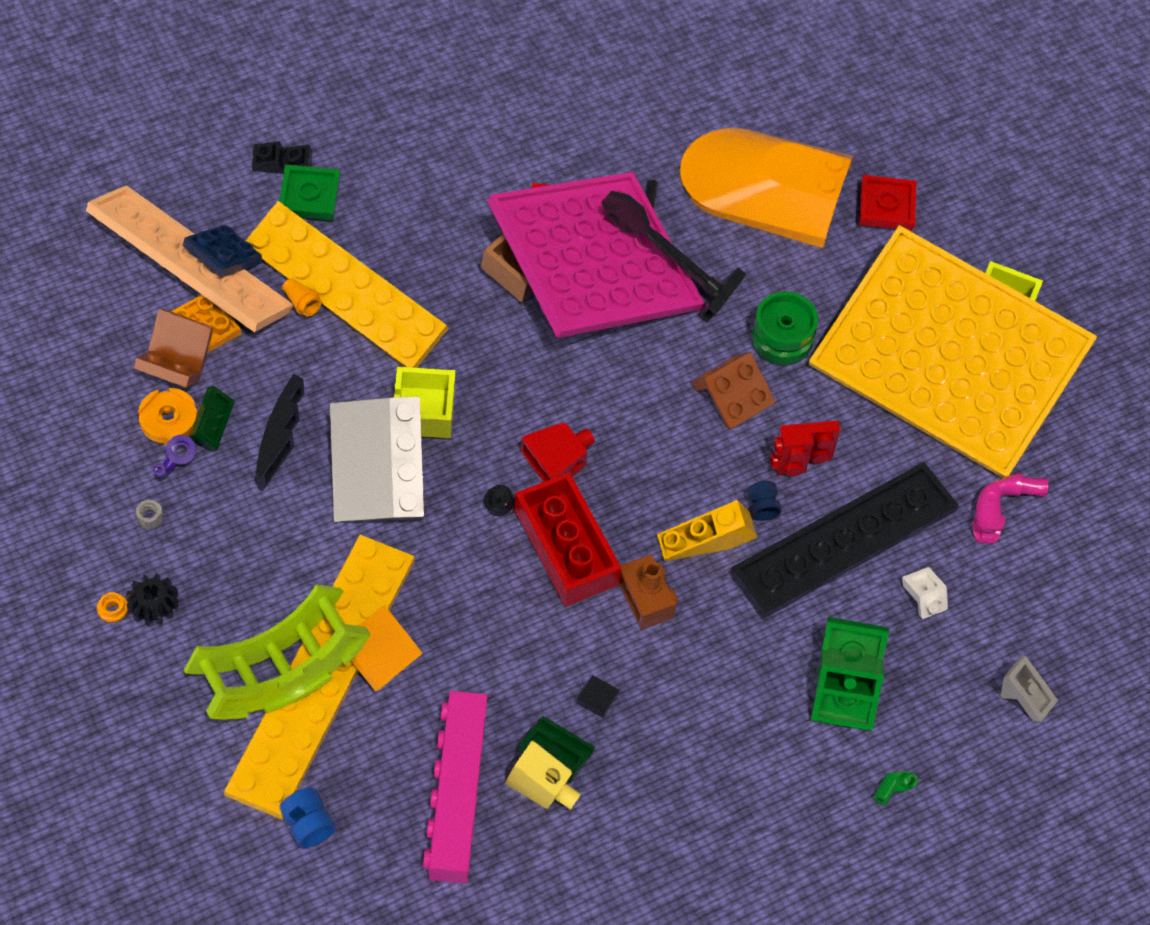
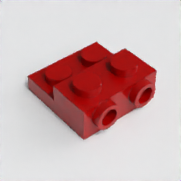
(803, 444)

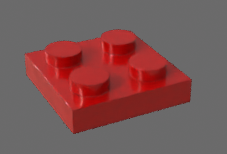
(887, 202)

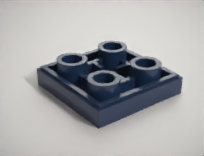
(222, 250)

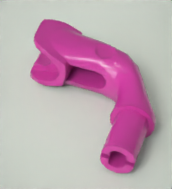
(988, 518)

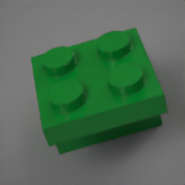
(850, 673)

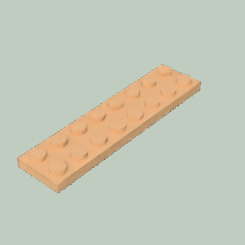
(162, 240)

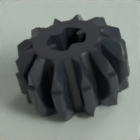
(150, 590)

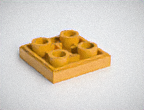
(207, 312)
(386, 650)

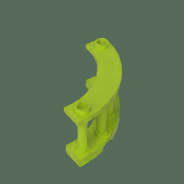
(292, 683)

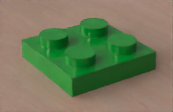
(310, 191)

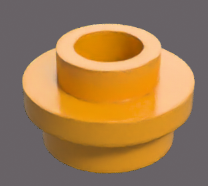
(109, 600)

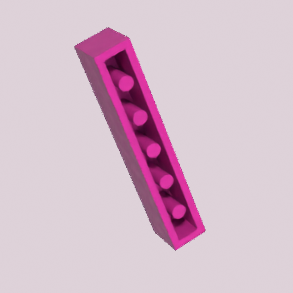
(458, 787)

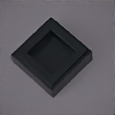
(597, 696)

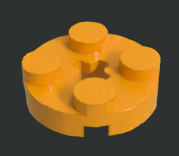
(169, 401)

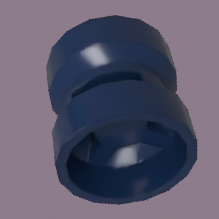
(764, 500)

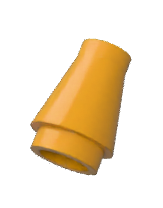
(304, 299)

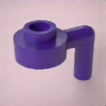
(164, 469)

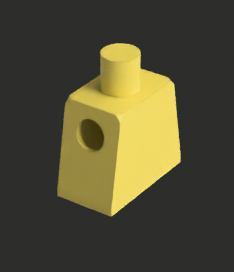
(542, 778)

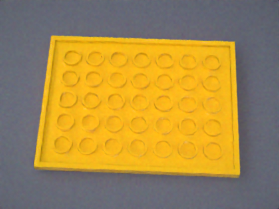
(953, 351)

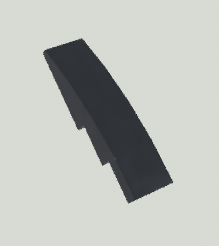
(278, 434)

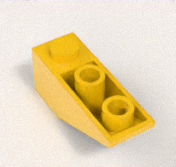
(708, 533)

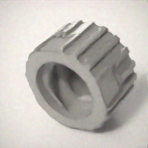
(149, 523)

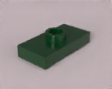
(212, 418)

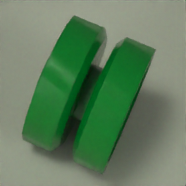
(784, 328)

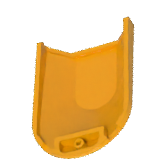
(765, 182)

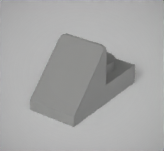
(1029, 689)

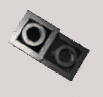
(272, 157)

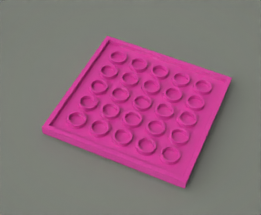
(585, 265)

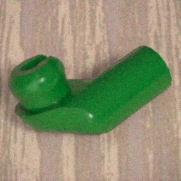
(894, 783)

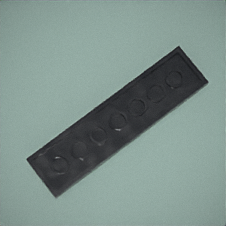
(843, 539)

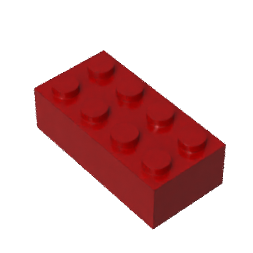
(567, 539)

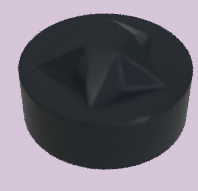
(499, 500)

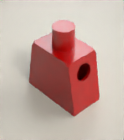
(556, 450)

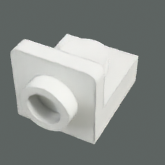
(927, 591)

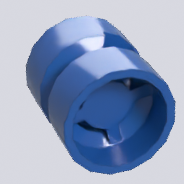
(306, 815)

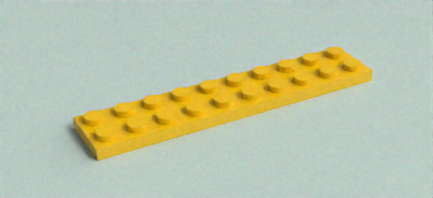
(293, 734)

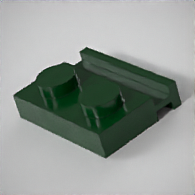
(559, 743)

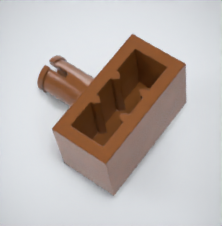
(647, 591)

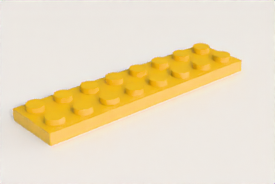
(347, 286)

